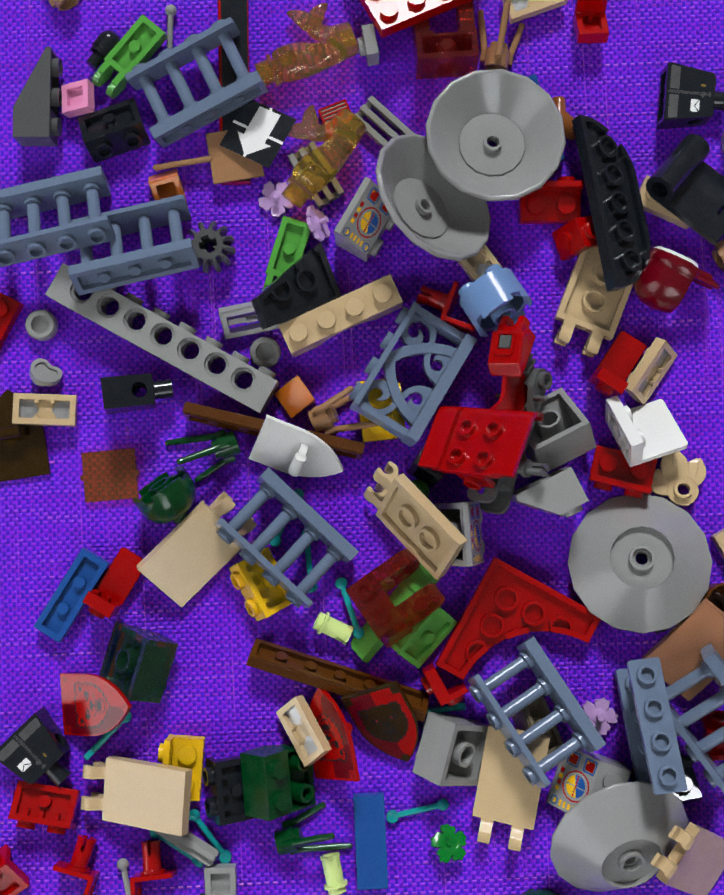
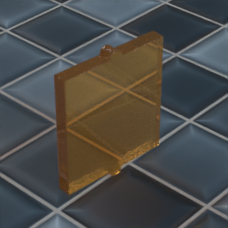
(110, 475)

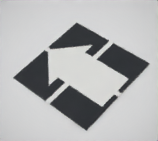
(258, 132)

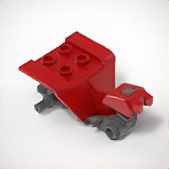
(491, 443)

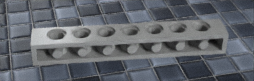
(94, 308)

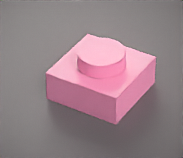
(78, 98)

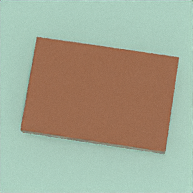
(681, 646)

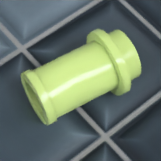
(332, 627)
(333, 873)

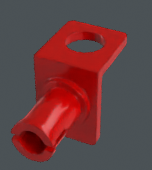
(445, 303)
(79, 863)
(151, 867)

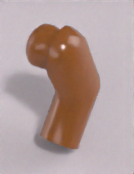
(560, 102)

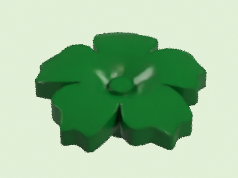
(449, 844)

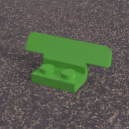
(425, 635)

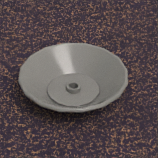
(502, 110)
(426, 204)
(635, 594)
(615, 835)

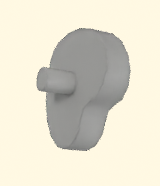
(44, 374)

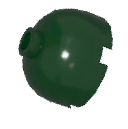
(167, 497)

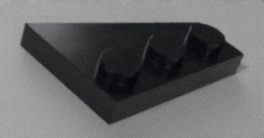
(297, 290)

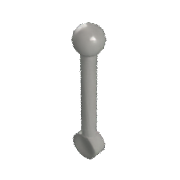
(170, 10)
(122, 865)

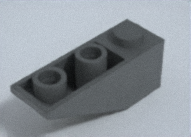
(38, 103)

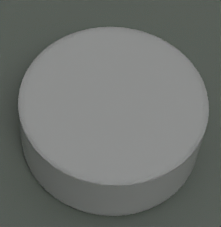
(41, 325)
(265, 352)

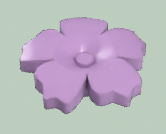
(274, 199)
(317, 223)
(600, 714)

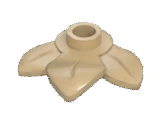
(678, 472)

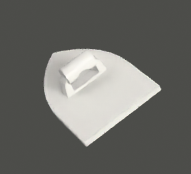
(294, 450)

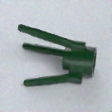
(223, 446)
(291, 839)

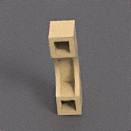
(340, 314)

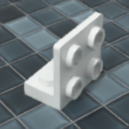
(644, 430)

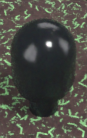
(101, 47)

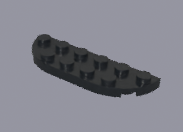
(613, 204)

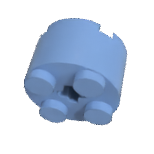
(492, 297)

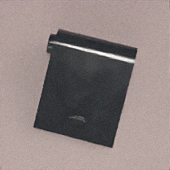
(691, 188)

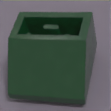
(275, 782)

